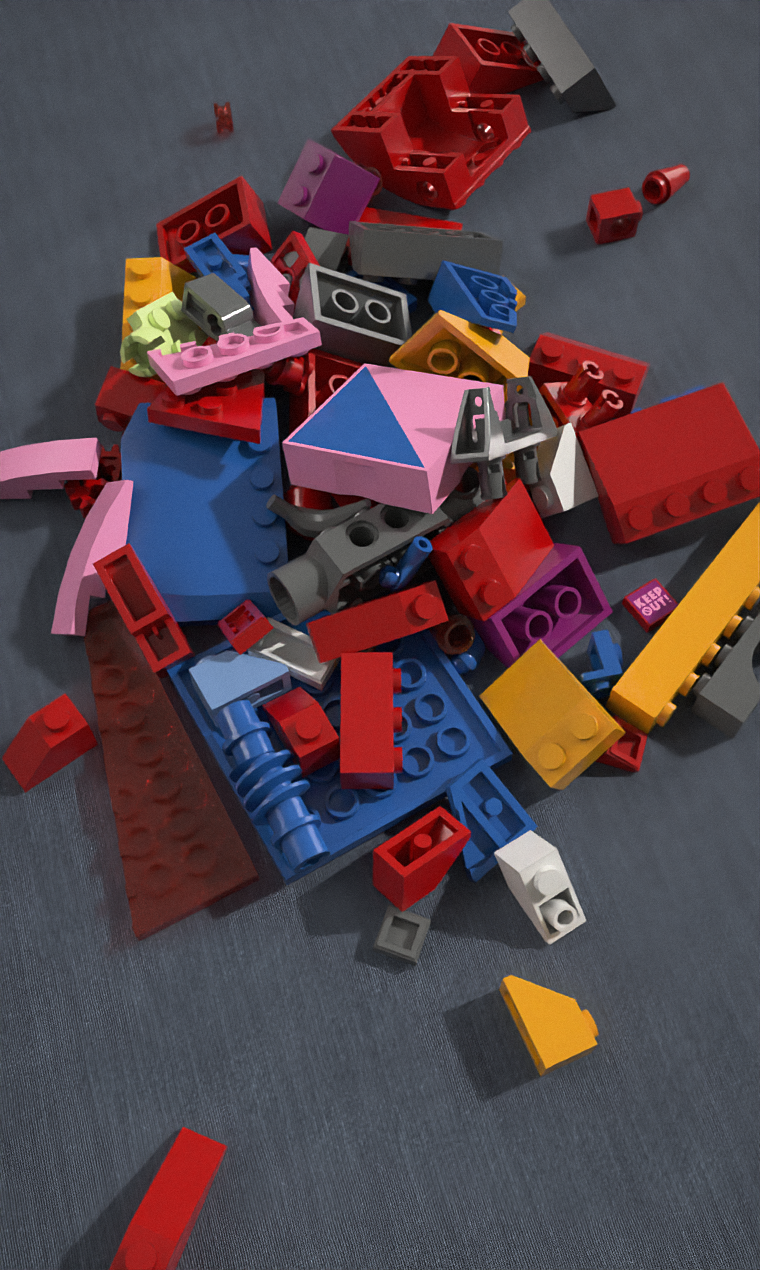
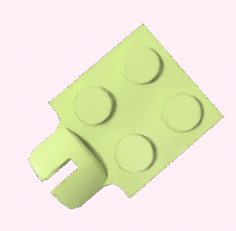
(158, 327)

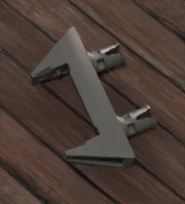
(495, 438)

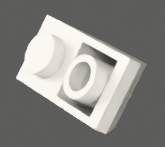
(541, 885)

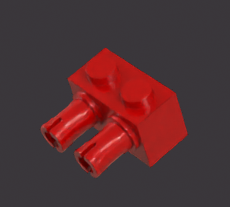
(570, 403)

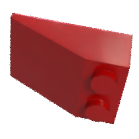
(489, 58)
(230, 212)
(491, 552)

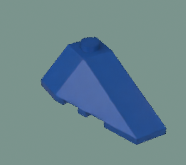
(475, 296)

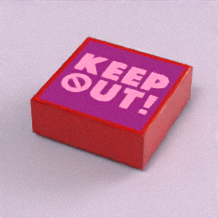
(650, 604)

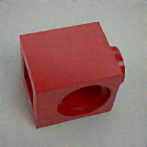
(613, 215)

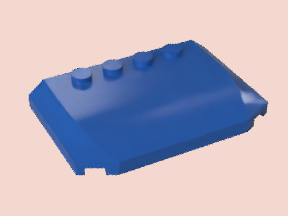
(204, 515)

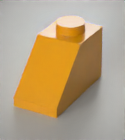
(549, 1024)

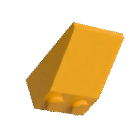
(462, 351)
(550, 716)

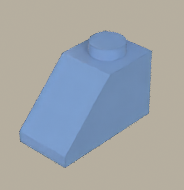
(238, 677)

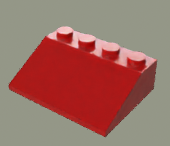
(671, 463)

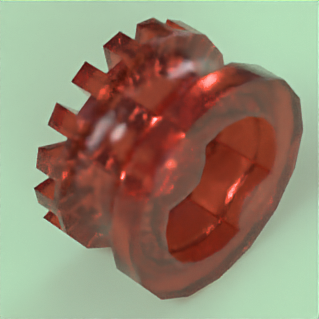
(225, 117)

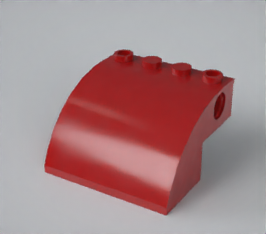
(432, 133)

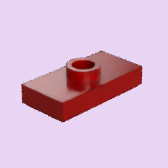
(244, 626)

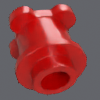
(290, 373)

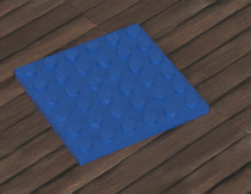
(439, 740)

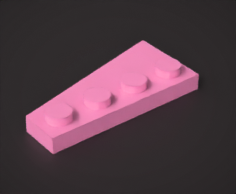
(232, 355)

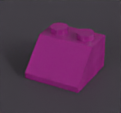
(327, 189)

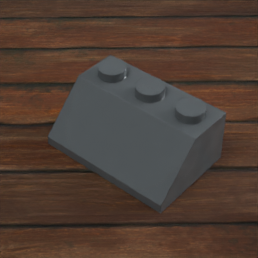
(353, 315)

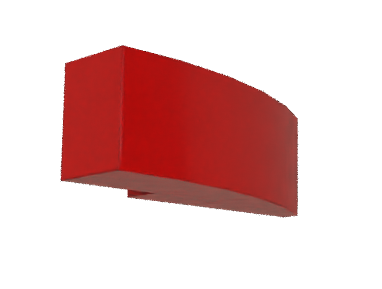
(143, 610)

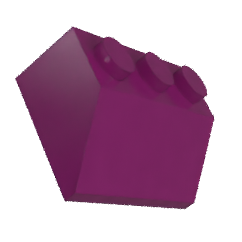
(554, 605)

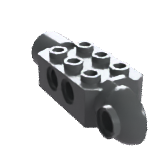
(349, 557)

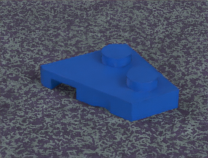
(490, 814)

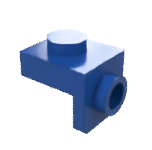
(606, 664)

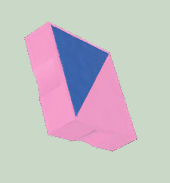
(386, 438)

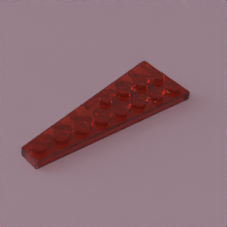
(167, 814)

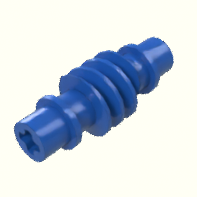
(269, 788)

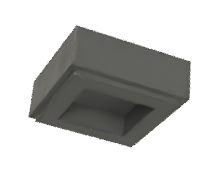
(402, 935)

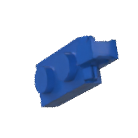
(212, 256)

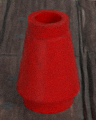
(664, 183)

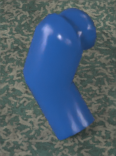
(407, 567)
(471, 658)

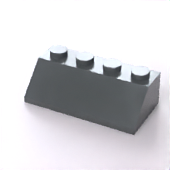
(560, 57)
(418, 251)

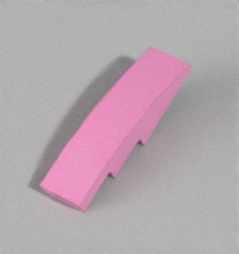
(268, 291)
(47, 466)
(100, 535)

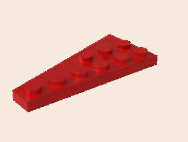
(218, 409)

